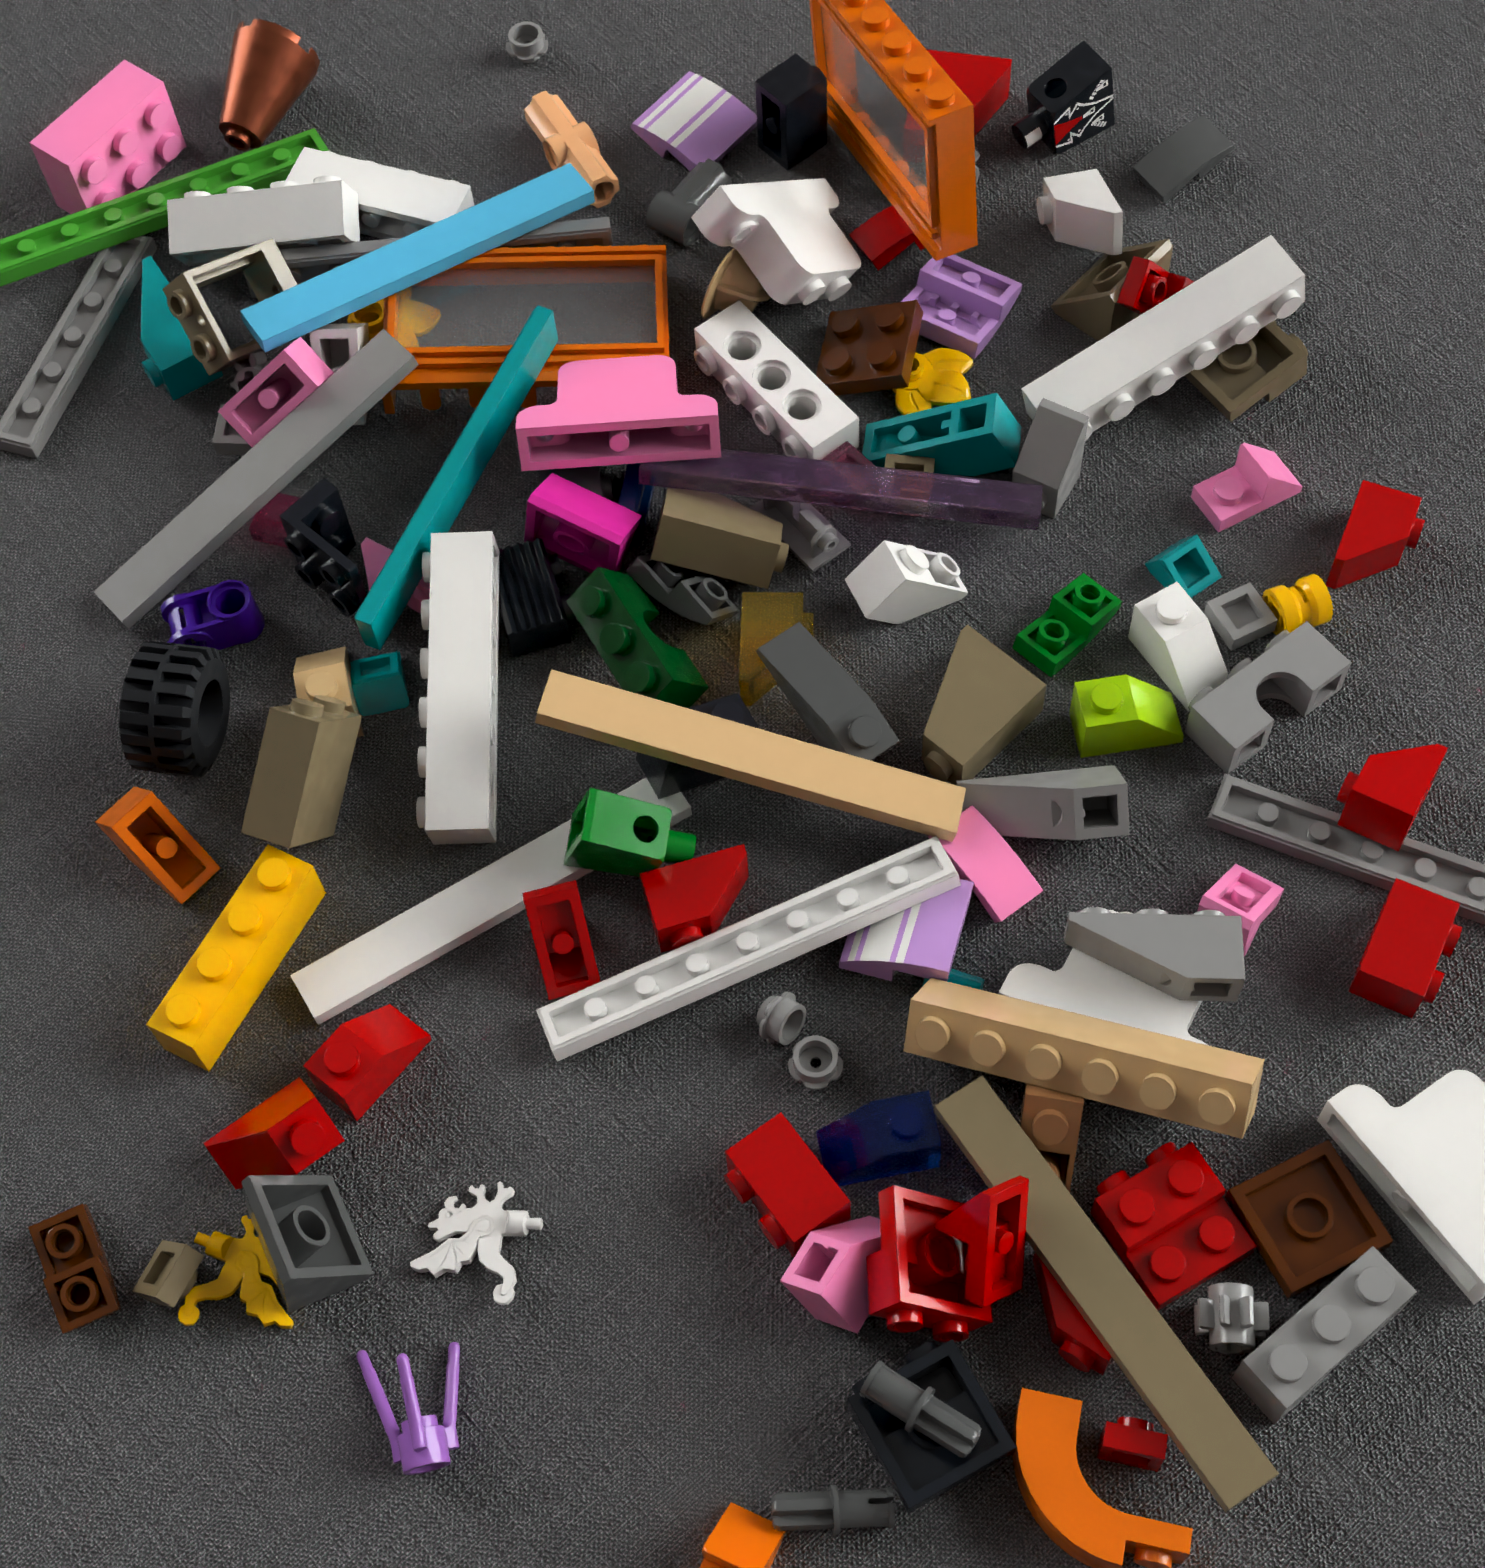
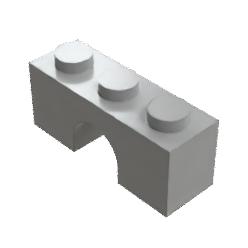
(1294, 668)
(1323, 1334)

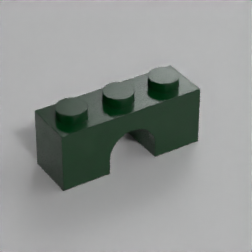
(616, 619)

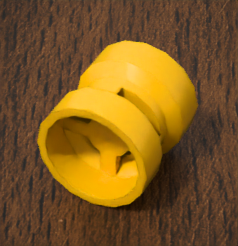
(1300, 603)

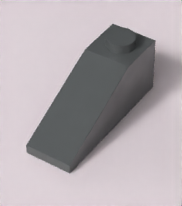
(826, 696)

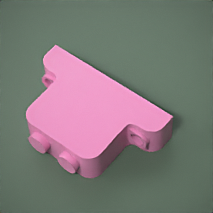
(617, 416)

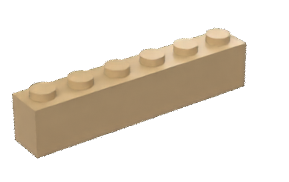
(1085, 1056)

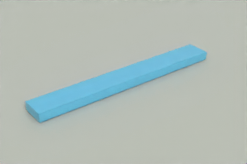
(416, 257)

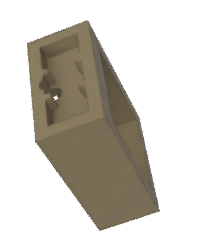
(265, 273)

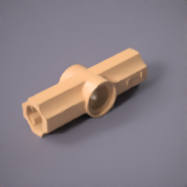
(572, 143)

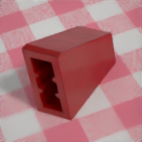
(980, 78)

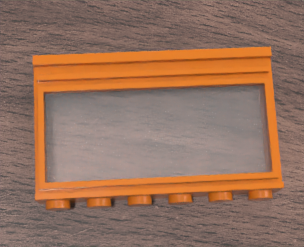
(900, 119)
(470, 315)

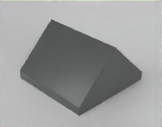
(305, 1236)

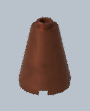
(262, 81)

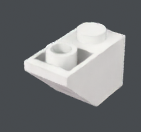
(904, 582)

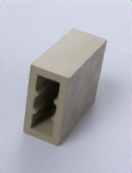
(301, 771)

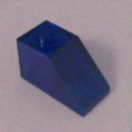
(882, 1140)

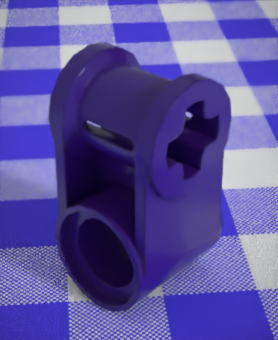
(214, 616)

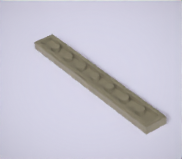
(1110, 1299)

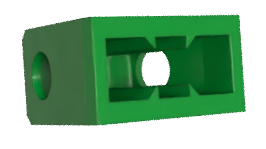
(624, 835)

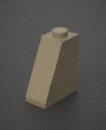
(718, 537)
(978, 708)

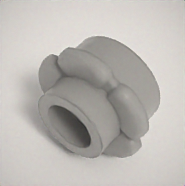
(526, 42)
(781, 1018)
(815, 1048)

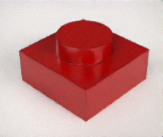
(1132, 1443)

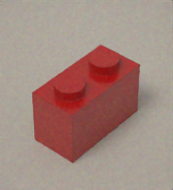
(1405, 949)
(784, 1184)

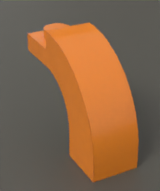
(1065, 1504)

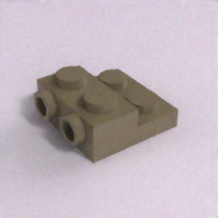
(1252, 371)

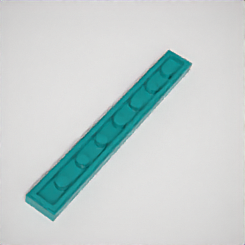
(457, 477)

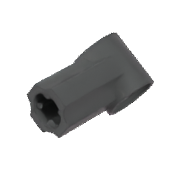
(672, 211)

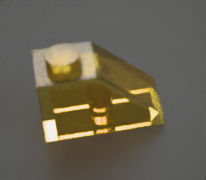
(762, 619)

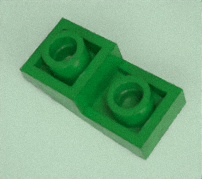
(1068, 626)

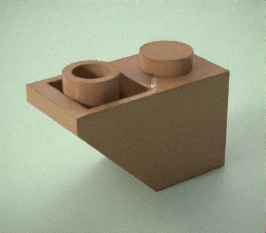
(1053, 1126)

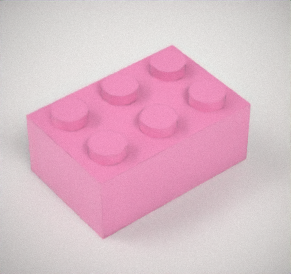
(109, 140)

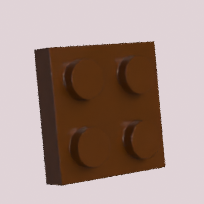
(870, 348)
(1308, 1218)

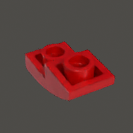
(884, 237)
(1148, 285)

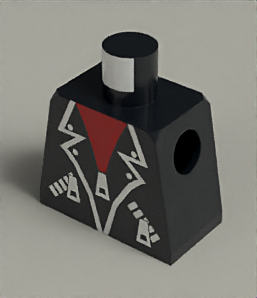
(1068, 102)

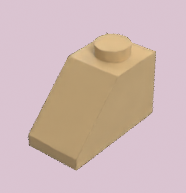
(326, 675)

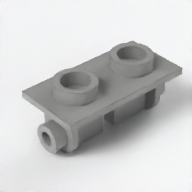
(805, 530)

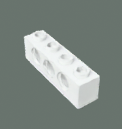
(773, 385)

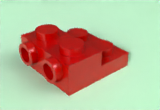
(1171, 1223)
(920, 1270)

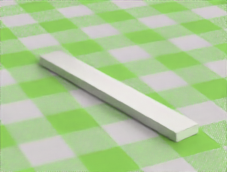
(448, 918)
(747, 948)

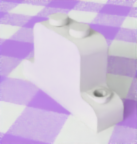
(783, 237)
(1102, 993)
(1424, 1165)

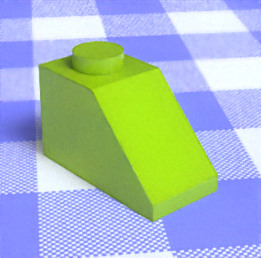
(1122, 716)

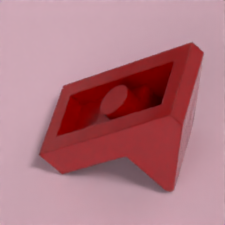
(561, 939)
(995, 1236)

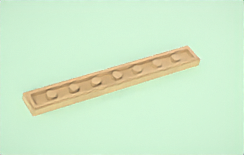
(751, 755)

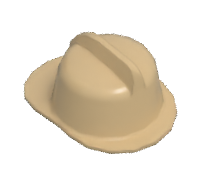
(732, 283)

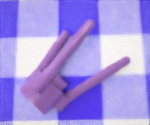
(423, 1442)

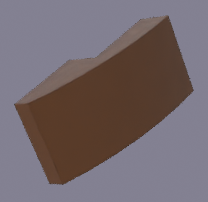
(75, 1268)

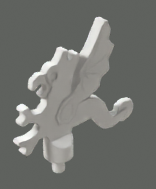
(483, 1233)

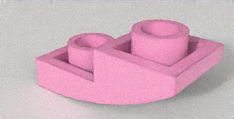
(987, 860)

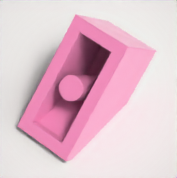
(275, 391)

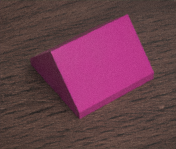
(579, 524)

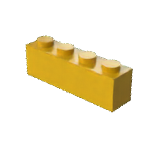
(237, 958)

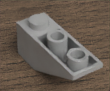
(1053, 803)
(1178, 954)

